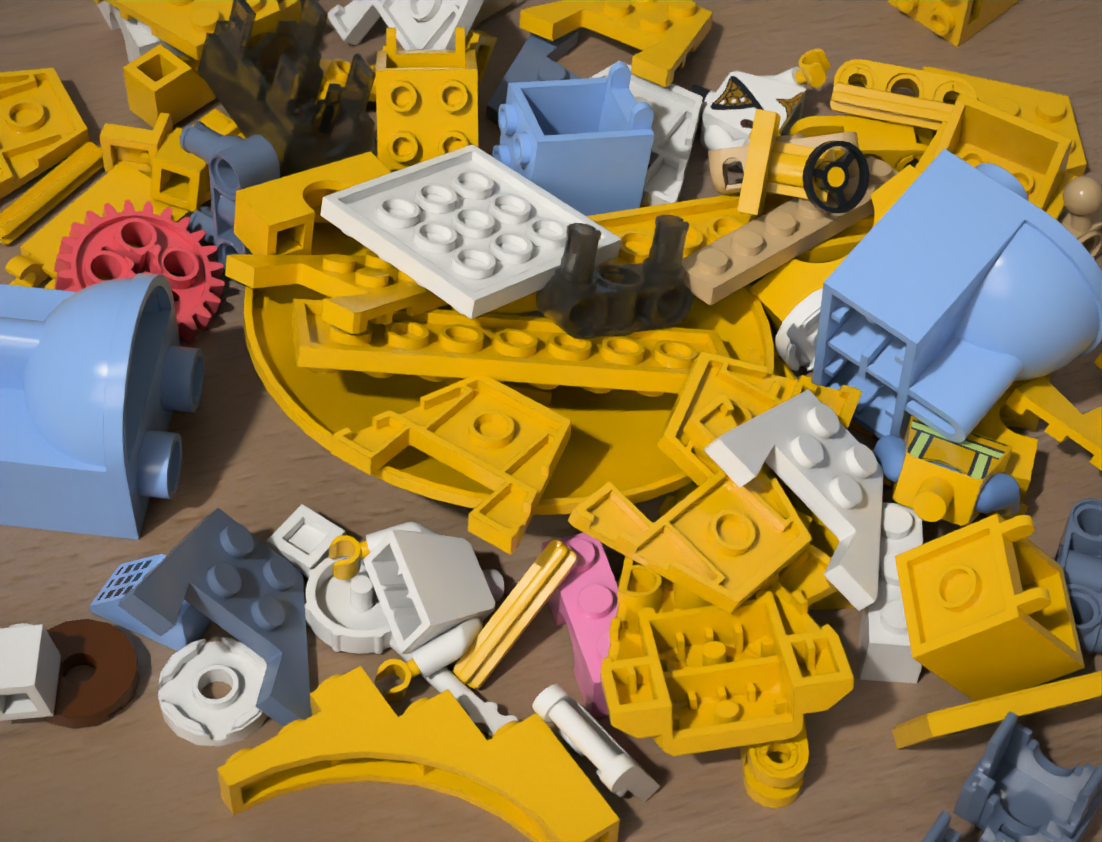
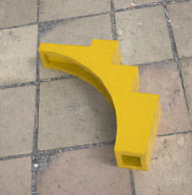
(433, 745)

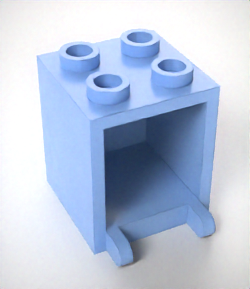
(579, 139)

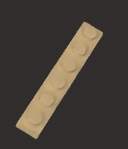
(775, 239)

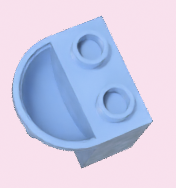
(955, 302)
(91, 404)

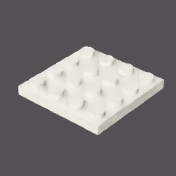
(463, 228)

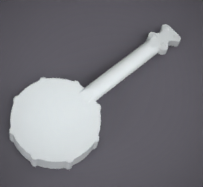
(352, 621)

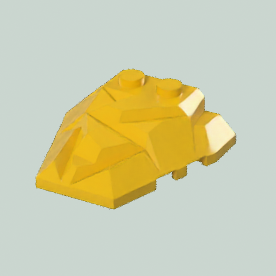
(715, 676)

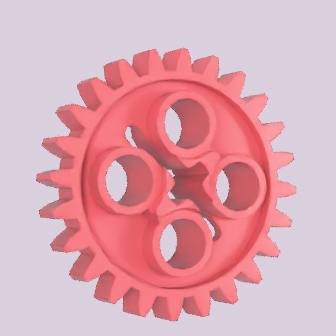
(165, 247)

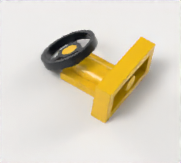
(797, 170)

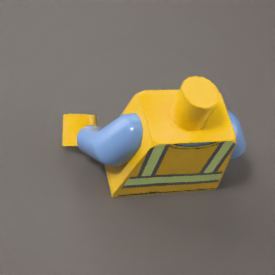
(947, 476)

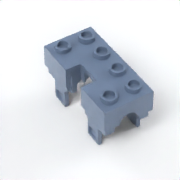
(1023, 795)

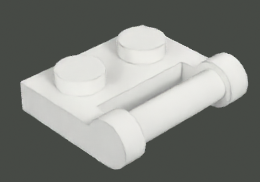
(589, 738)

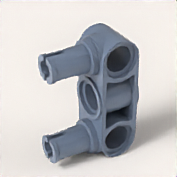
(232, 167)
(1081, 561)

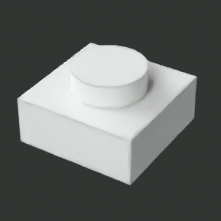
(304, 539)

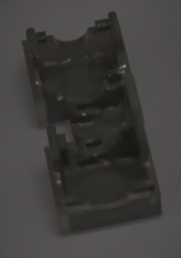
(282, 74)

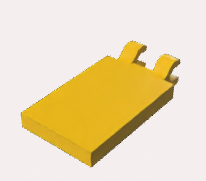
(41, 250)

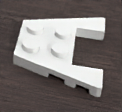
(417, 22)
(674, 128)
(827, 472)

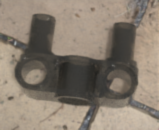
(618, 297)

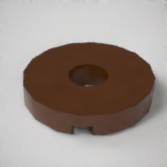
(114, 679)

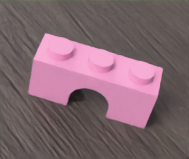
(587, 604)

